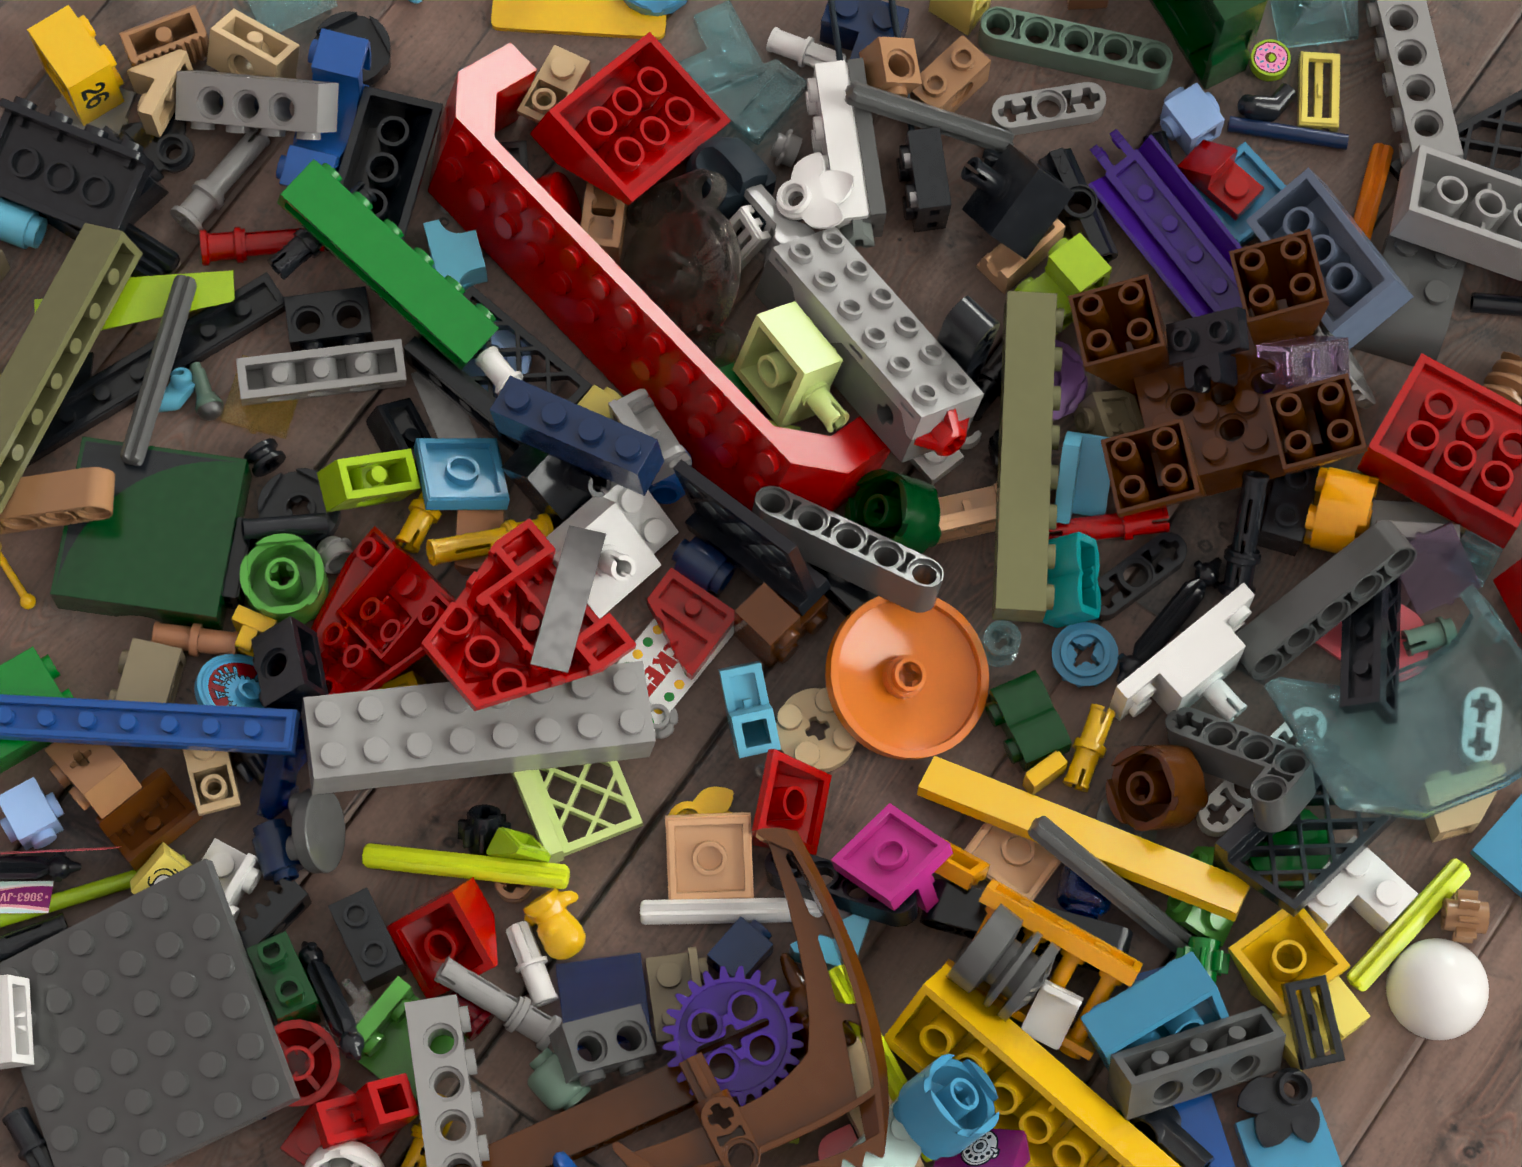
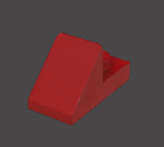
(1215, 173)

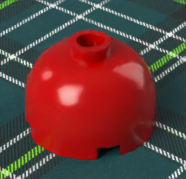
(310, 1057)

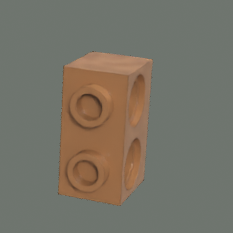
(604, 220)

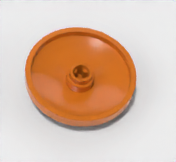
(907, 678)

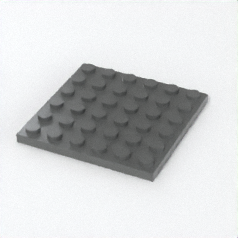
(149, 1029)

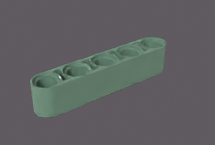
(1093, 41)

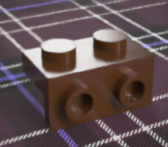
(148, 818)

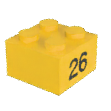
(77, 64)

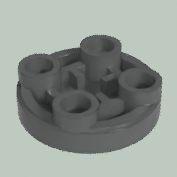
(316, 831)

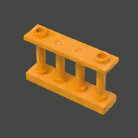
(1077, 947)

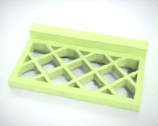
(545, 819)

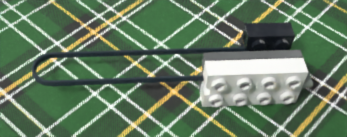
(849, 145)

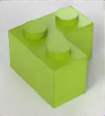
(1070, 269)

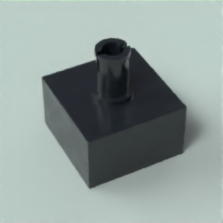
(1014, 199)
(552, 483)

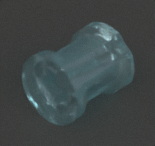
(994, 633)

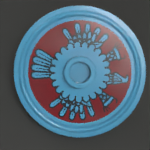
(228, 682)

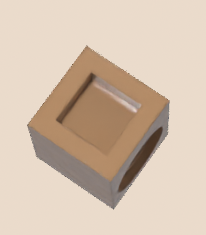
(892, 65)

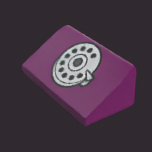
(993, 1149)

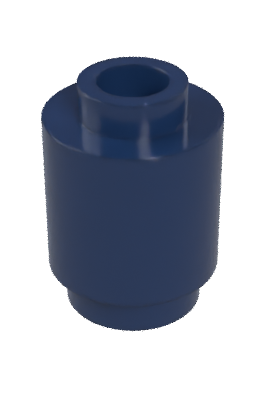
(703, 565)
(271, 851)

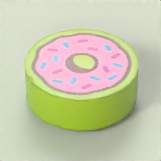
(1269, 60)

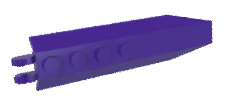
(1170, 225)

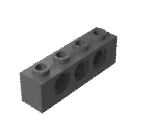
(1195, 1062)

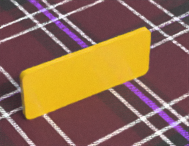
(575, 17)

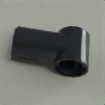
(1165, 1131)

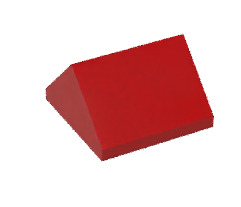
(791, 799)

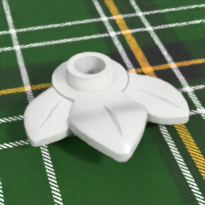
(820, 190)

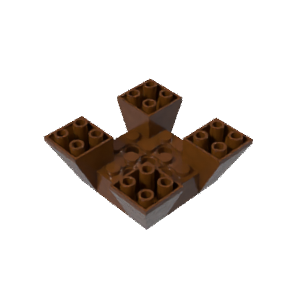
(1192, 454)

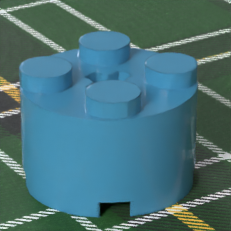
(947, 1106)

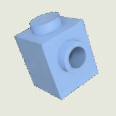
(1191, 117)
(30, 815)

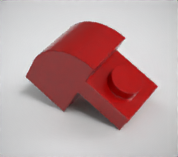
(367, 1114)

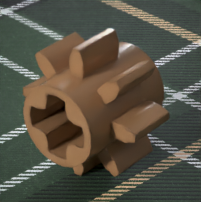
(1465, 916)

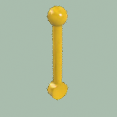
(27, 600)

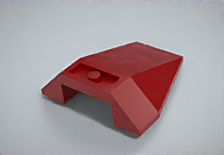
(377, 615)

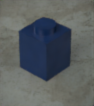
(743, 946)

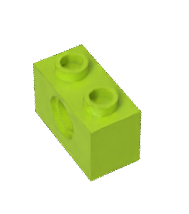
(368, 480)

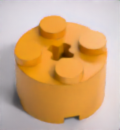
(1339, 509)

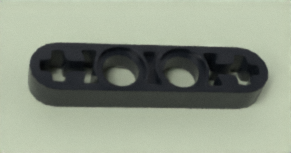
(839, 890)

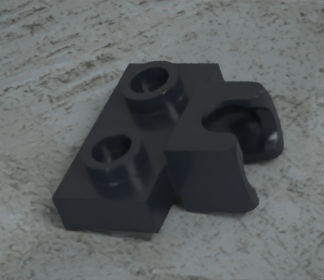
(1206, 346)

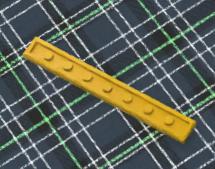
(1119, 850)

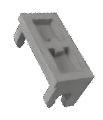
(646, 419)

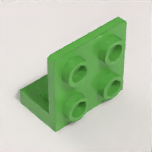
(387, 1035)

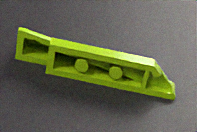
(147, 296)

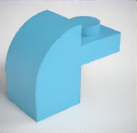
(748, 709)

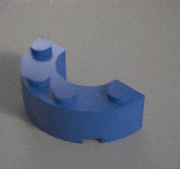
(339, 60)

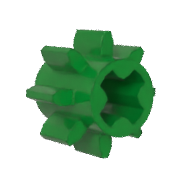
(1209, 955)

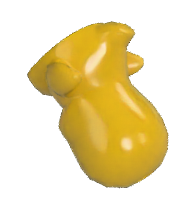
(557, 927)

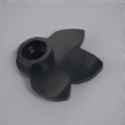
(158, 148)
(1276, 1112)

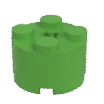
(282, 557)

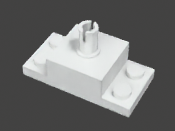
(634, 533)
(1192, 665)

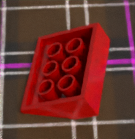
(630, 122)
(1452, 450)

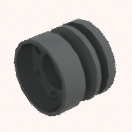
(1004, 963)

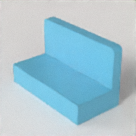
(1082, 477)

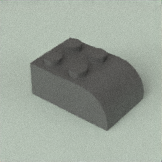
(1425, 318)

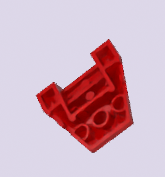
(494, 624)

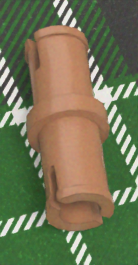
(195, 638)

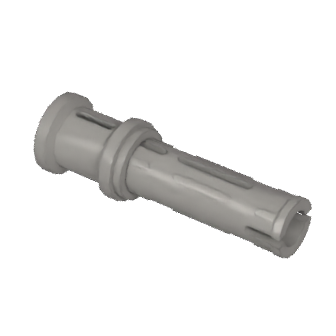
(210, 192)
(514, 1012)

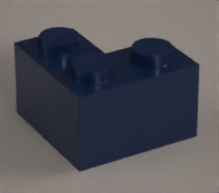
(861, 23)

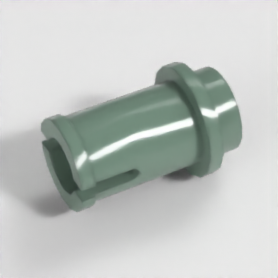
(1429, 636)

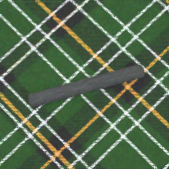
(927, 116)
(158, 370)
(1108, 883)

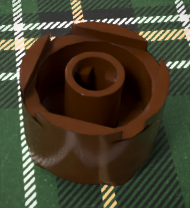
(1156, 787)

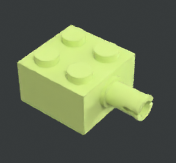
(791, 368)

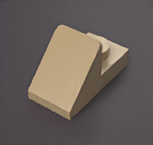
(157, 85)

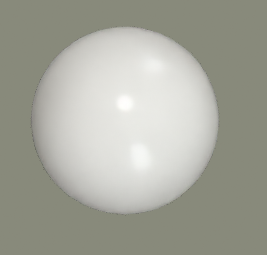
(1437, 989)

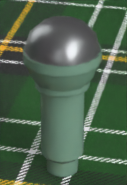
(208, 404)

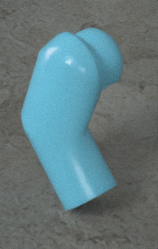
(177, 390)

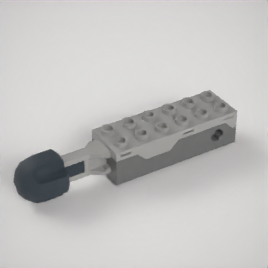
(890, 362)

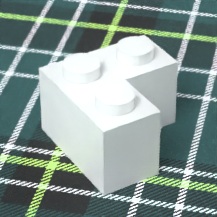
(1367, 888)

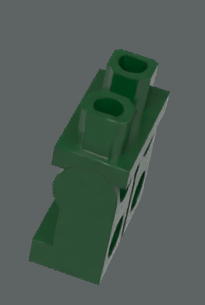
(283, 980)

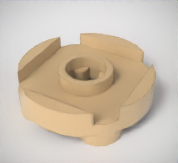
(795, 719)

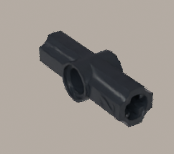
(1090, 224)

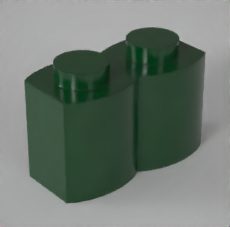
(1028, 720)

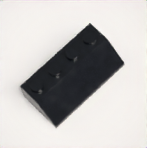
(390, 151)

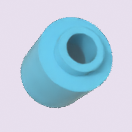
(21, 225)

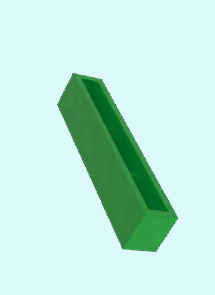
(387, 263)

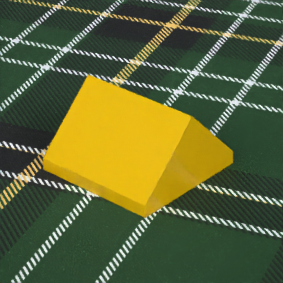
(1284, 952)

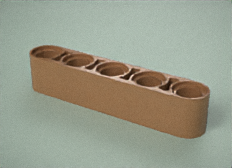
(59, 499)

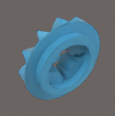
(1083, 636)

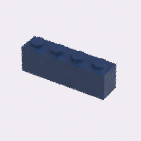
(577, 435)

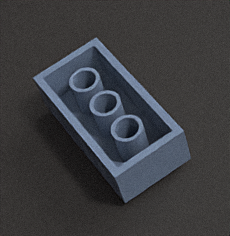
(1355, 274)

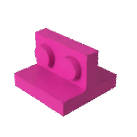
(894, 859)

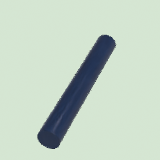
(1288, 132)

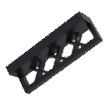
(1372, 656)

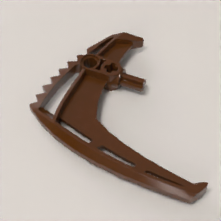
(823, 1082)

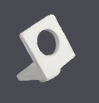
(1051, 1014)

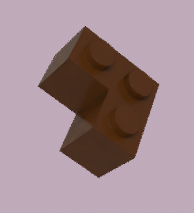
(773, 627)

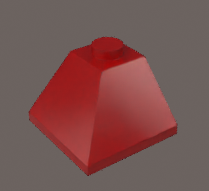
(452, 926)

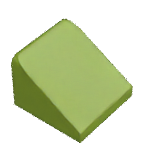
(517, 845)

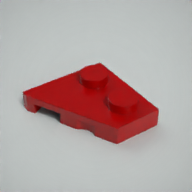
(689, 620)

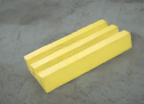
(1317, 121)

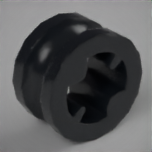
(264, 457)

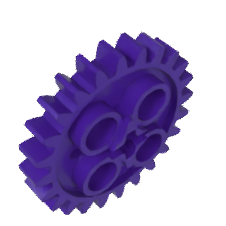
(717, 999)

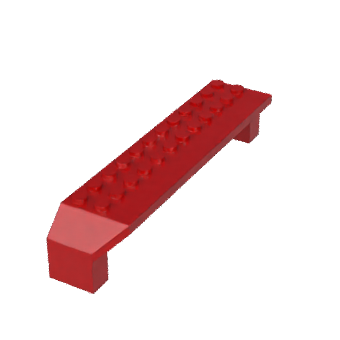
(612, 315)

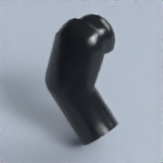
(1266, 107)

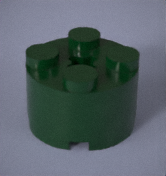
(897, 508)

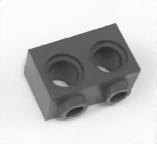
(599, 1036)

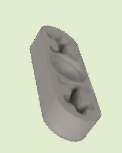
(1079, 112)

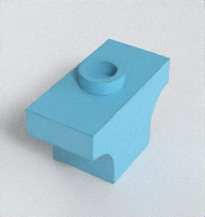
(456, 254)

